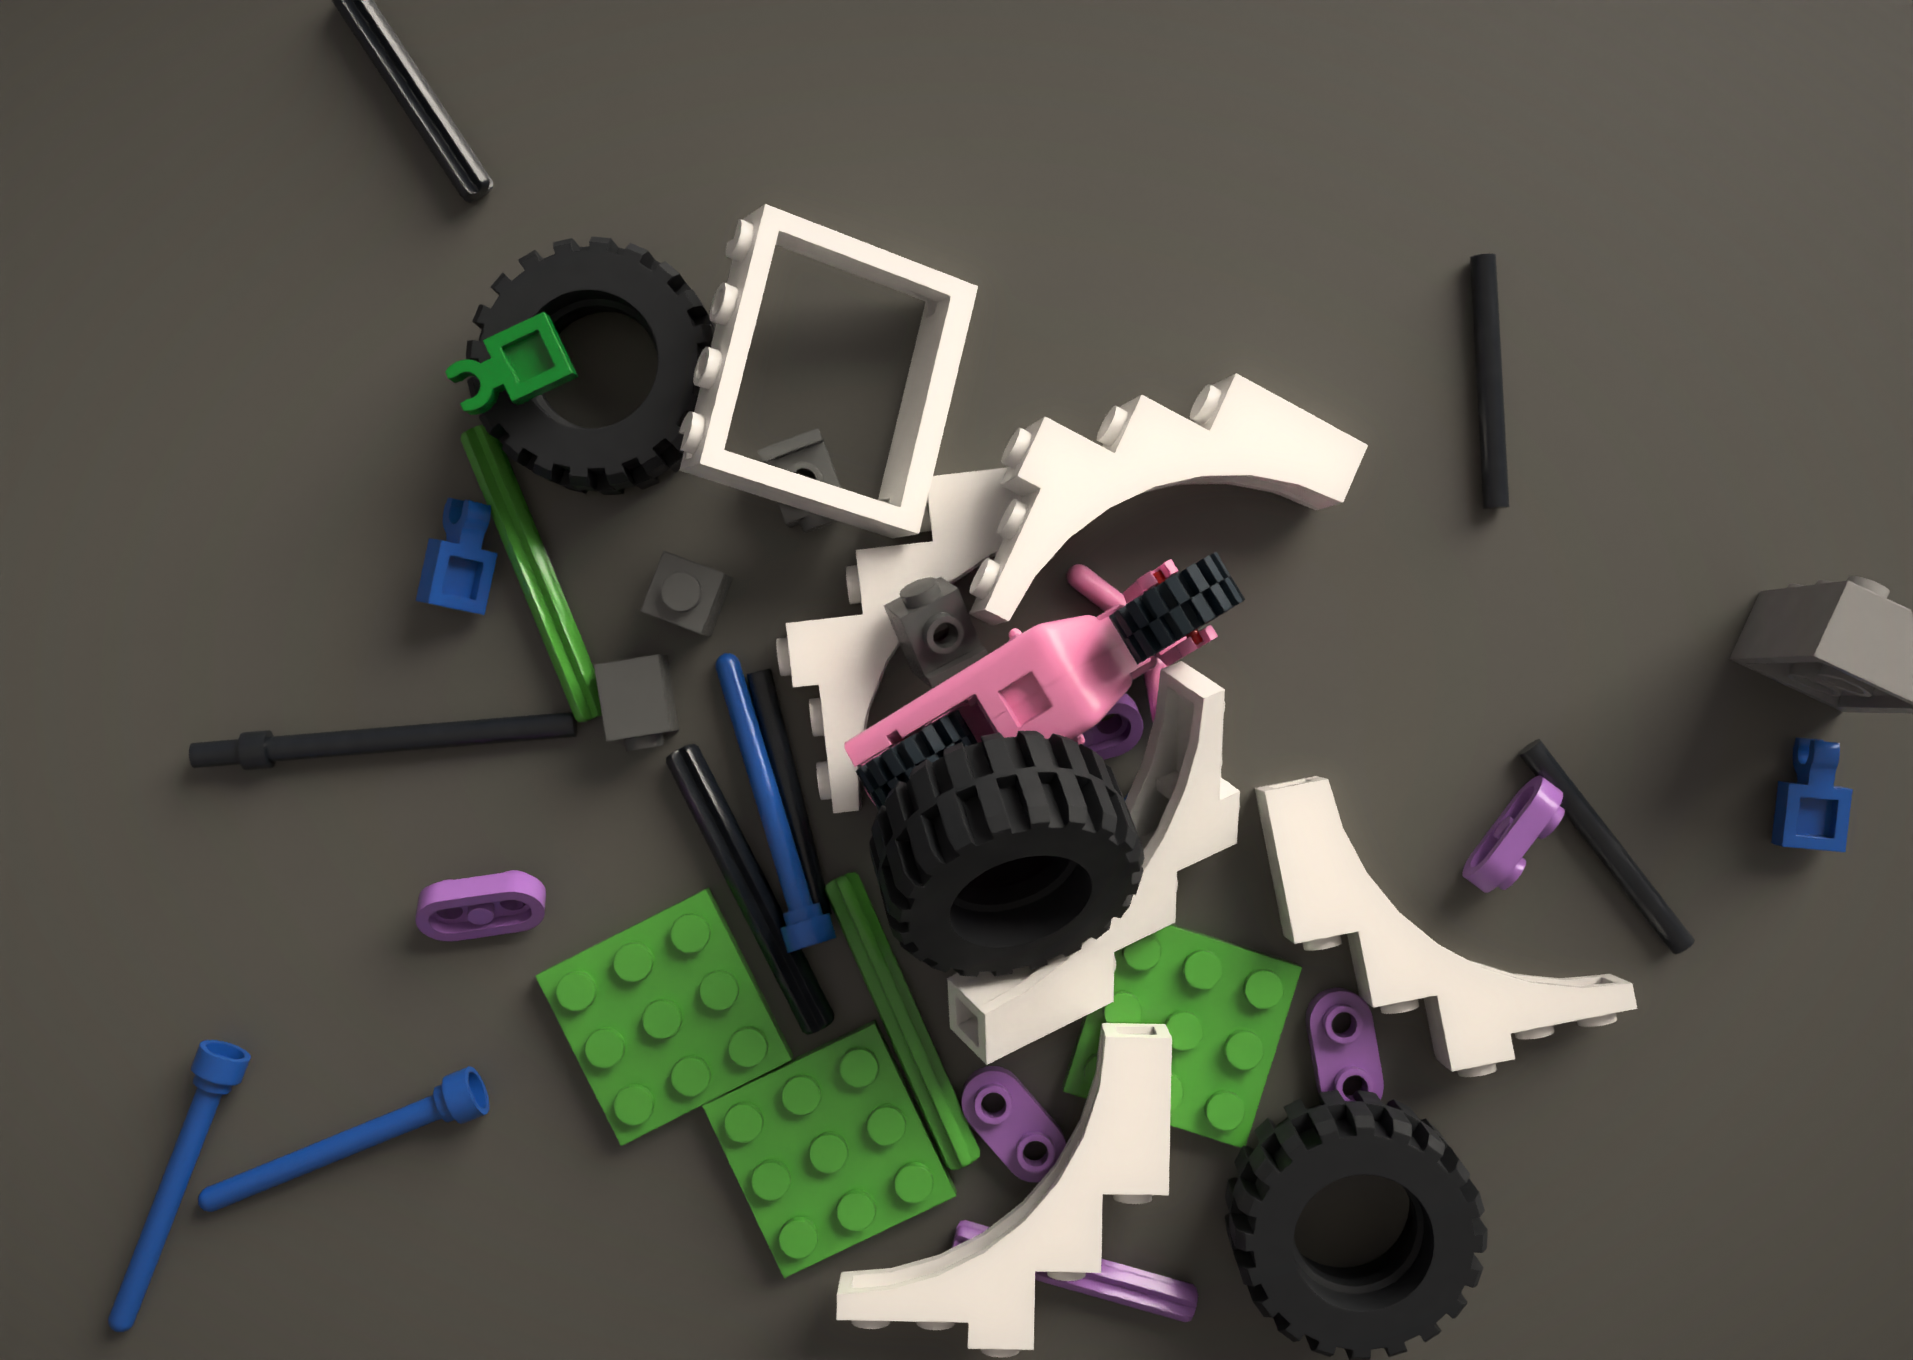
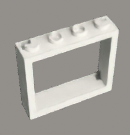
(924, 399)

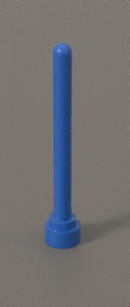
(804, 921)
(216, 1070)
(458, 1098)

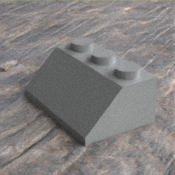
(1833, 644)

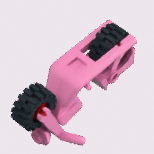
(1056, 673)

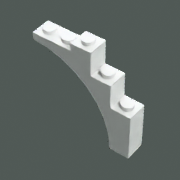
(1068, 481)
(853, 651)
(1180, 818)
(1467, 1004)
(1057, 1229)

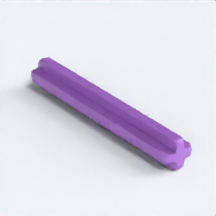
(1117, 1284)

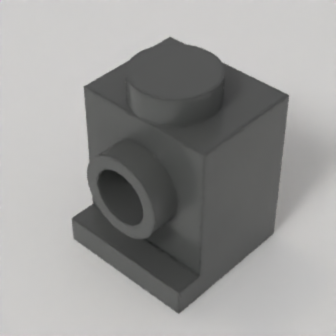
(797, 455)
(916, 616)

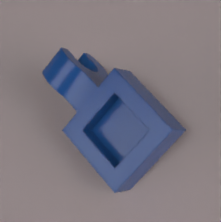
(458, 570)
(1813, 809)

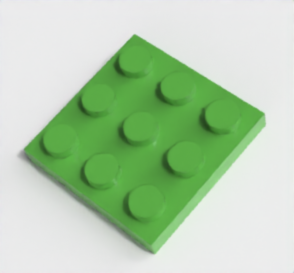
(664, 1016)
(1223, 1019)
(830, 1149)

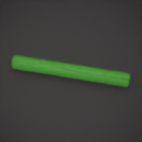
(534, 572)
(902, 1021)

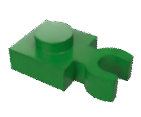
(523, 362)

